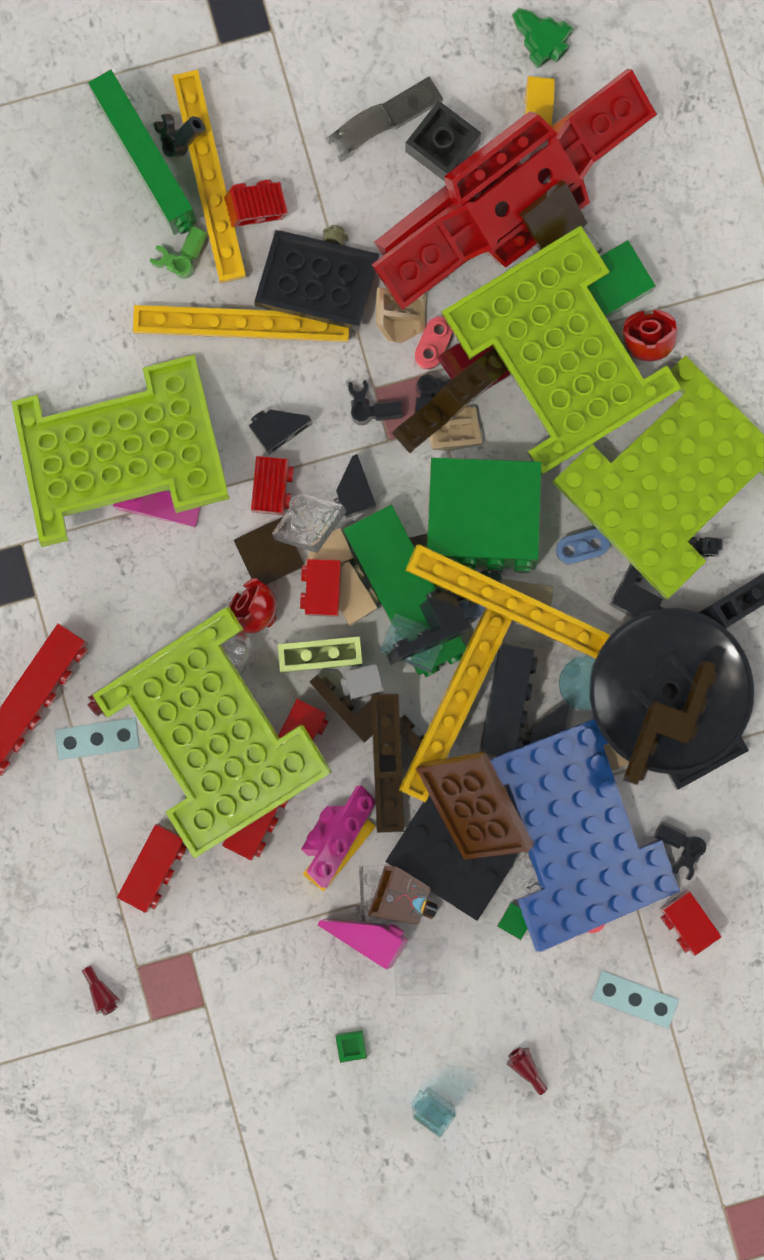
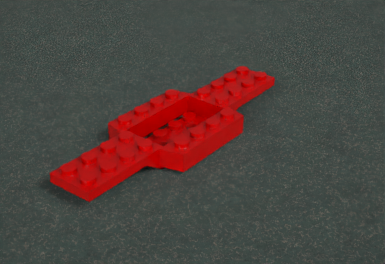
(473, 227)

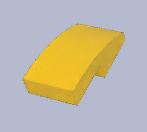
(540, 97)

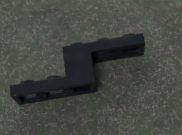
(633, 599)
(444, 619)

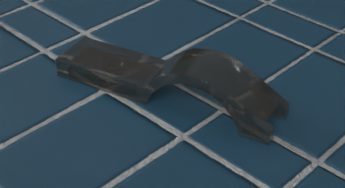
(384, 117)

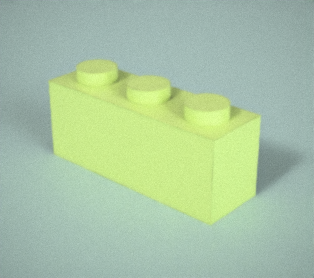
(320, 654)

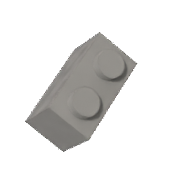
(362, 682)

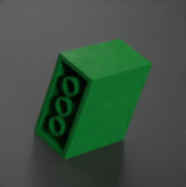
(485, 512)

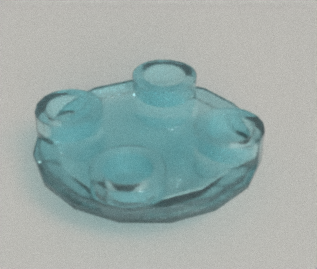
(575, 682)

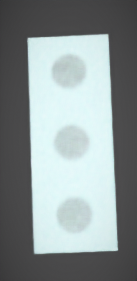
(96, 739)
(635, 999)

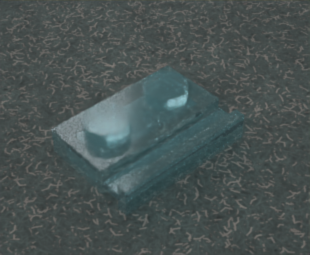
(405, 628)

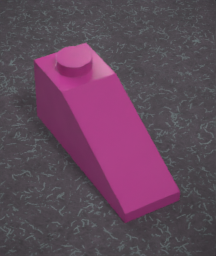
(159, 507)
(373, 940)

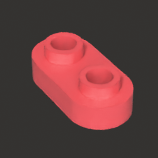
(434, 342)

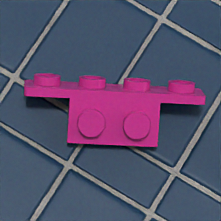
(335, 834)

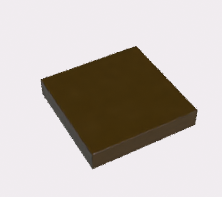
(552, 215)
(267, 557)

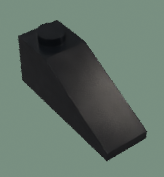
(737, 603)

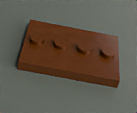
(475, 806)

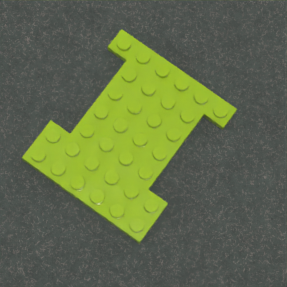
(559, 347)
(121, 449)
(669, 480)
(213, 735)

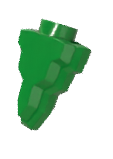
(543, 36)

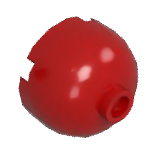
(650, 335)
(254, 607)

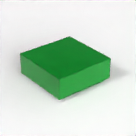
(513, 921)
(351, 1046)

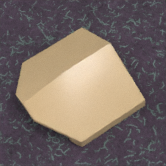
(399, 324)
(458, 433)

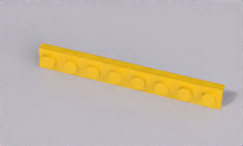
(209, 179)
(233, 324)
(506, 601)
(457, 698)

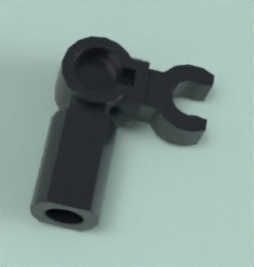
(176, 142)
(427, 387)
(363, 412)
(707, 546)
(693, 846)

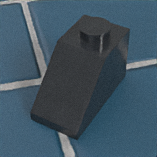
(277, 428)
(354, 490)
(549, 725)

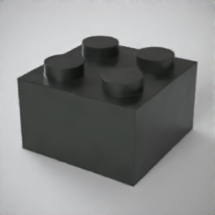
(442, 140)

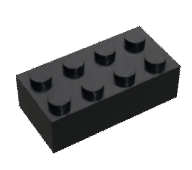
(507, 700)

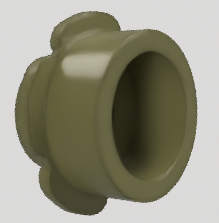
(335, 234)

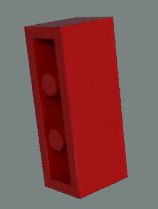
(152, 869)

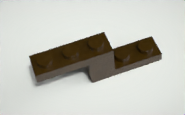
(450, 400)
(362, 721)
(670, 723)
(387, 762)

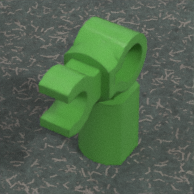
(182, 264)

